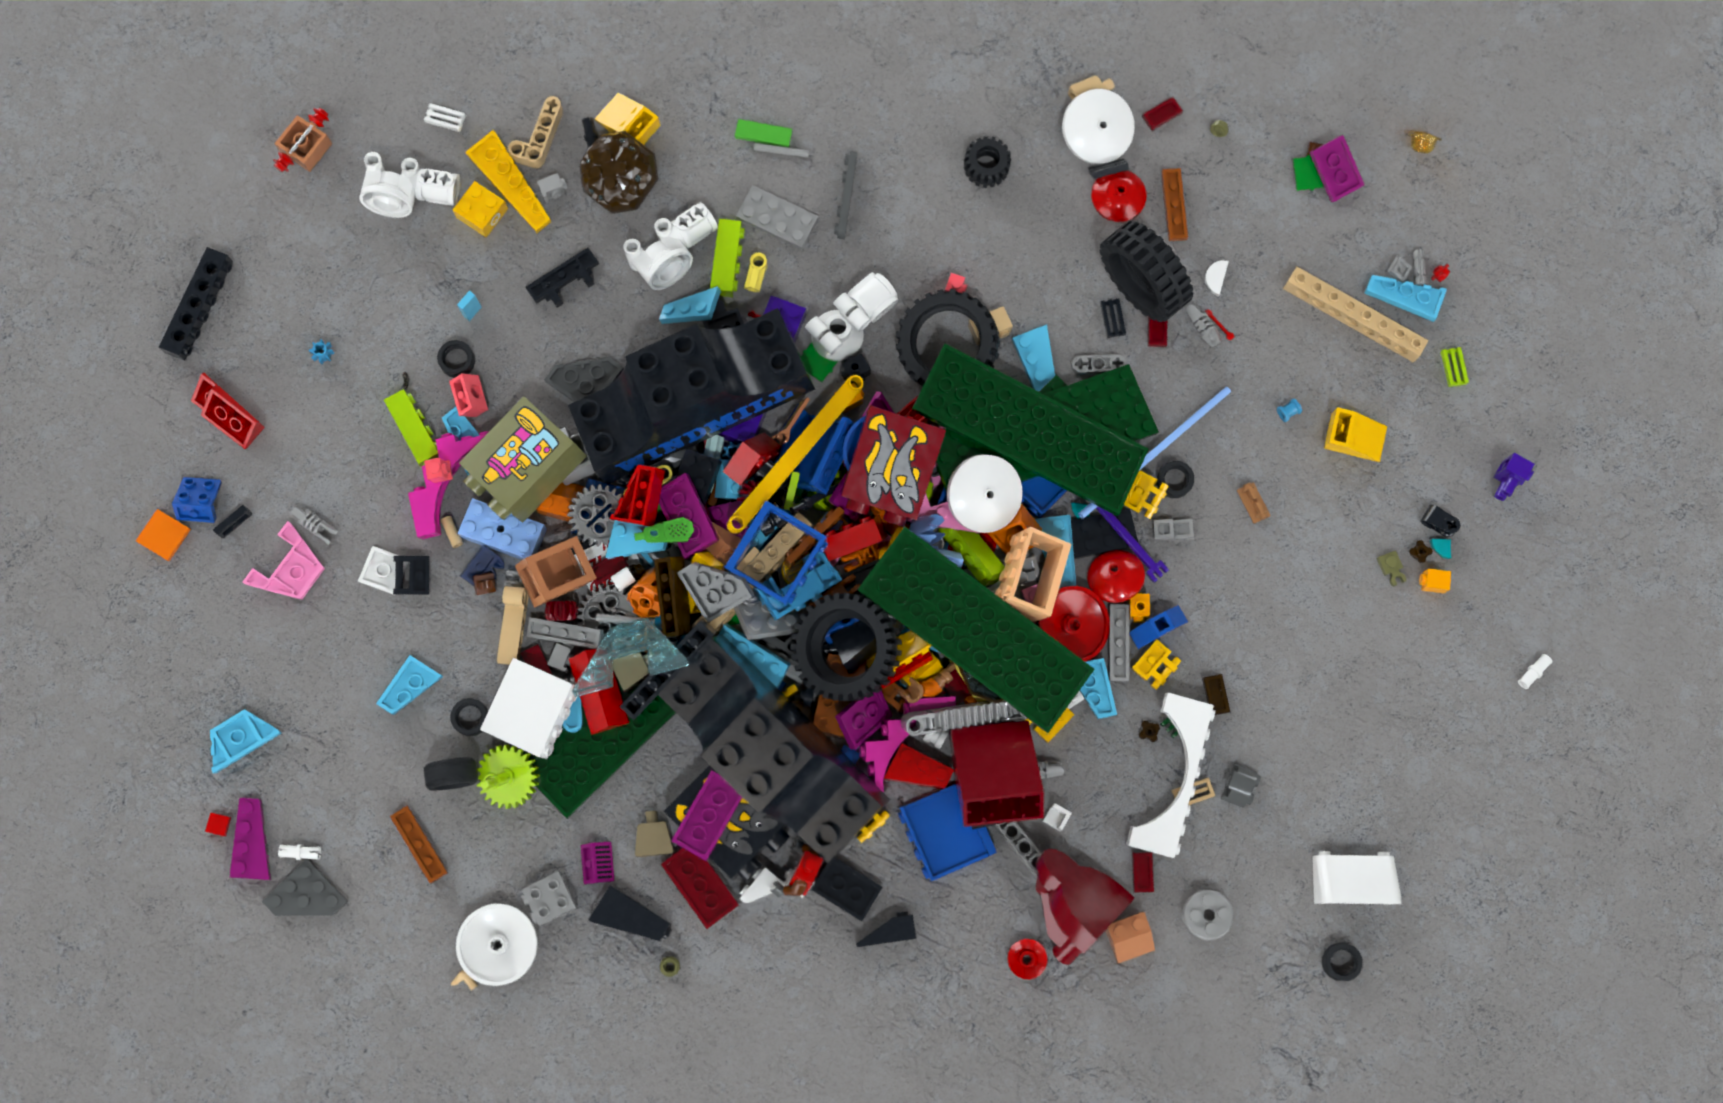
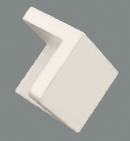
(1057, 817)

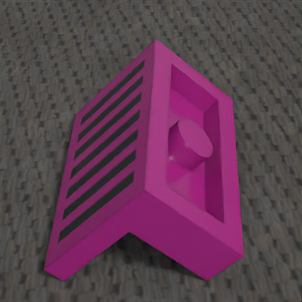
(597, 863)

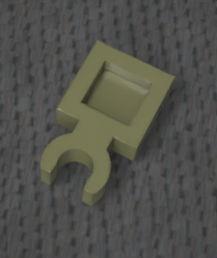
(1391, 565)

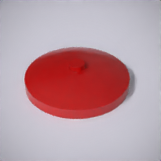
(1078, 621)

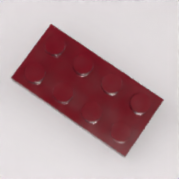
(700, 886)

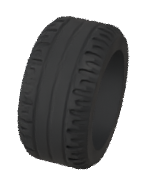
(450, 774)

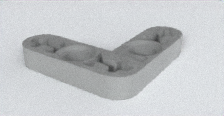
(1108, 361)

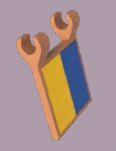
(790, 422)

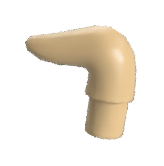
(462, 976)

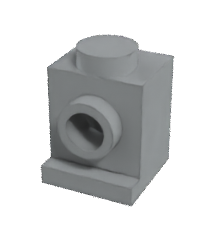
(552, 187)
(560, 657)

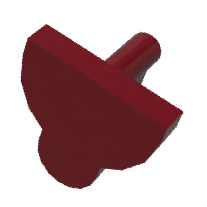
(1076, 903)

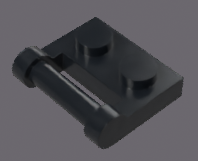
(417, 575)

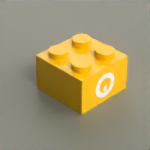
(480, 209)

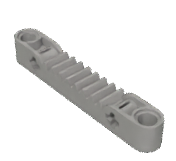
(959, 716)

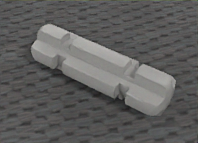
(1419, 267)

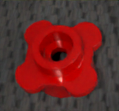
(1440, 273)

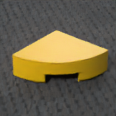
(791, 691)

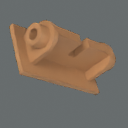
(1253, 502)

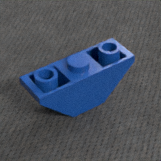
(1158, 627)

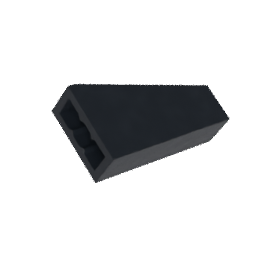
(857, 644)
(627, 915)

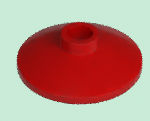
(1037, 956)

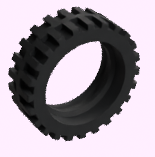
(1146, 271)
(938, 303)

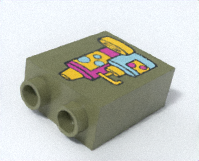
(521, 461)

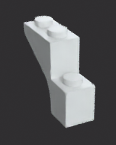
(763, 884)

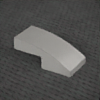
(1173, 529)

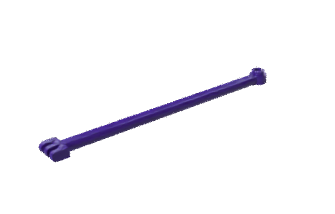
(1135, 546)

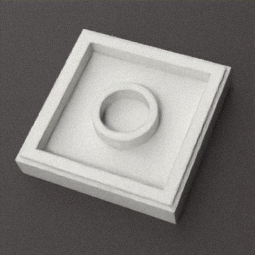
(380, 570)

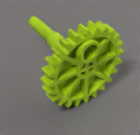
(507, 776)

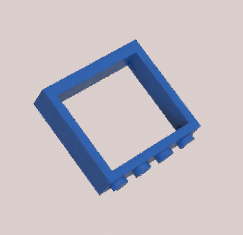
(749, 537)

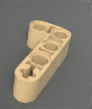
(539, 132)
(513, 624)

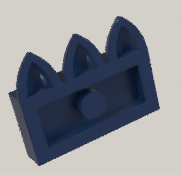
(481, 564)

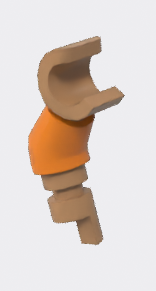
(929, 687)

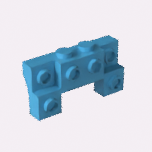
(818, 580)

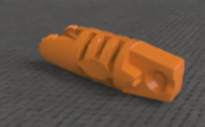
(863, 556)

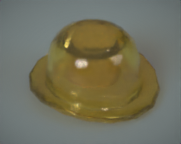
(1422, 141)

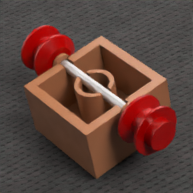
(303, 142)

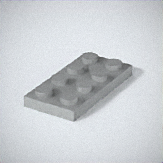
(777, 217)
(759, 623)

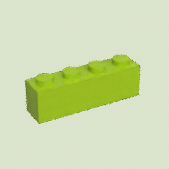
(726, 256)
(412, 427)
(976, 555)

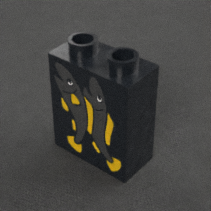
(743, 837)

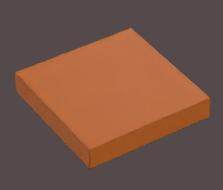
(163, 535)

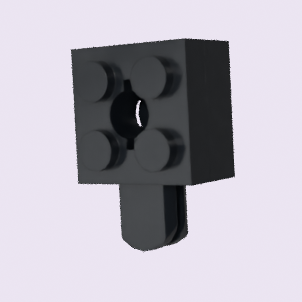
(722, 318)

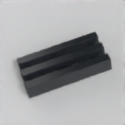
(1108, 168)
(1110, 303)
(232, 521)

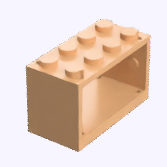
(1050, 577)

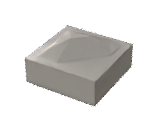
(1399, 269)

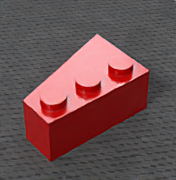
(751, 457)
(641, 497)
(855, 537)
(917, 769)

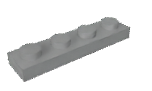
(564, 633)
(1119, 643)

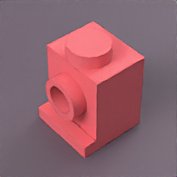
(956, 282)
(438, 470)

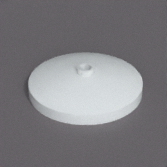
(1083, 129)
(969, 490)
(478, 940)

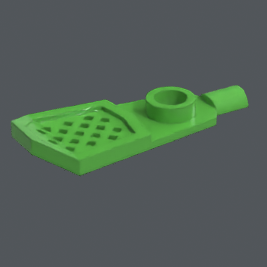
(664, 532)

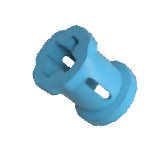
(1289, 410)

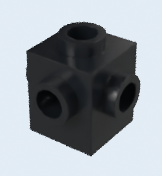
(855, 366)

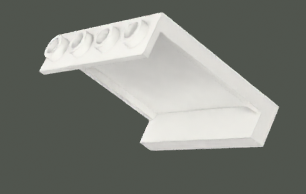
(529, 709)

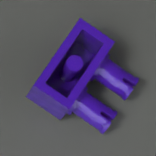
(1511, 473)

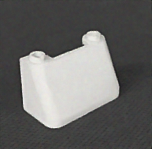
(1355, 879)

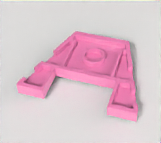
(296, 571)

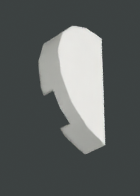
(1215, 276)

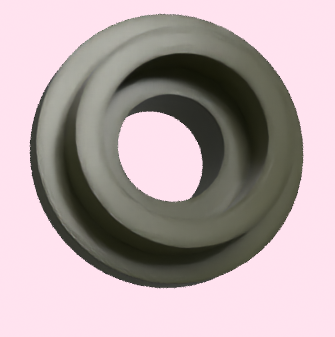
(1219, 128)
(665, 971)

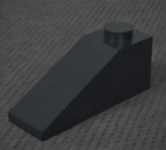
(894, 930)

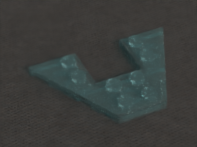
(624, 641)

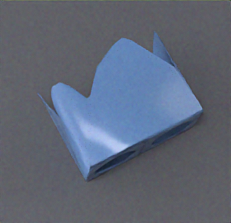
(924, 527)

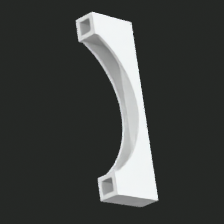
(1191, 722)

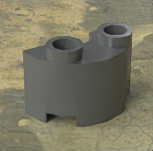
(1240, 786)

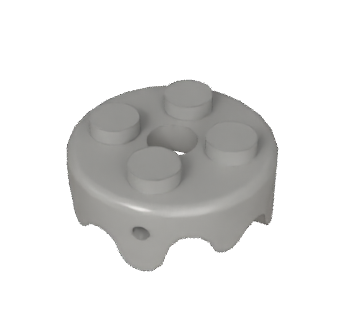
(1196, 923)

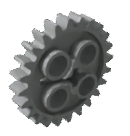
(586, 503)
(621, 608)

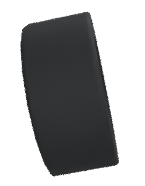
(449, 346)
(1182, 467)
(455, 719)
(1326, 962)

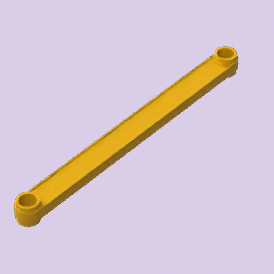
(795, 454)

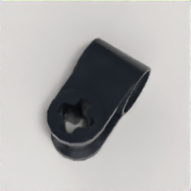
(1438, 520)

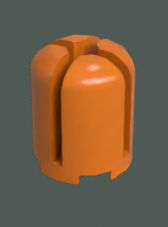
(643, 592)

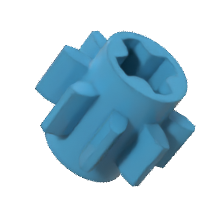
(317, 347)
(732, 448)

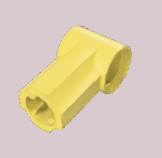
(755, 274)

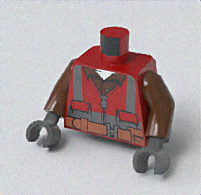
(804, 873)

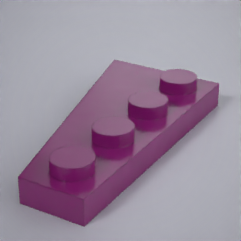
(249, 845)

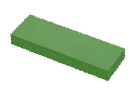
(763, 133)

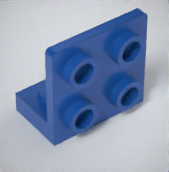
(196, 499)

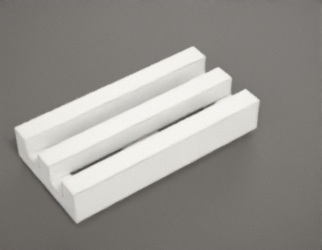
(432, 107)

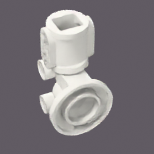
(395, 193)
(669, 257)
(855, 311)

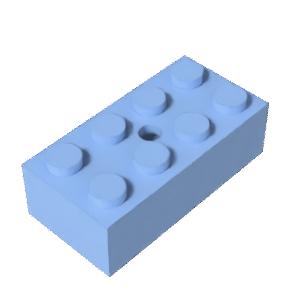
(517, 540)

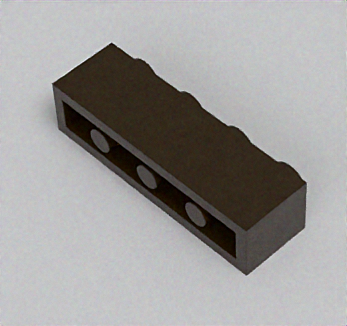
(672, 597)

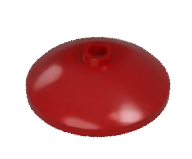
(1117, 205)
(1116, 585)

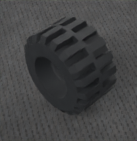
(989, 148)

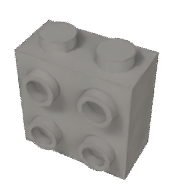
(549, 899)

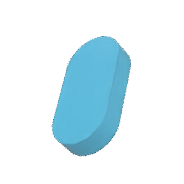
(575, 719)

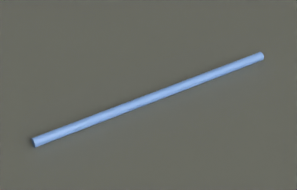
(1172, 437)

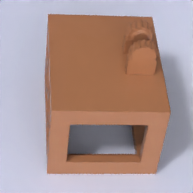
(555, 571)

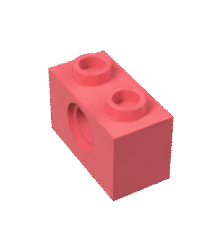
(468, 395)

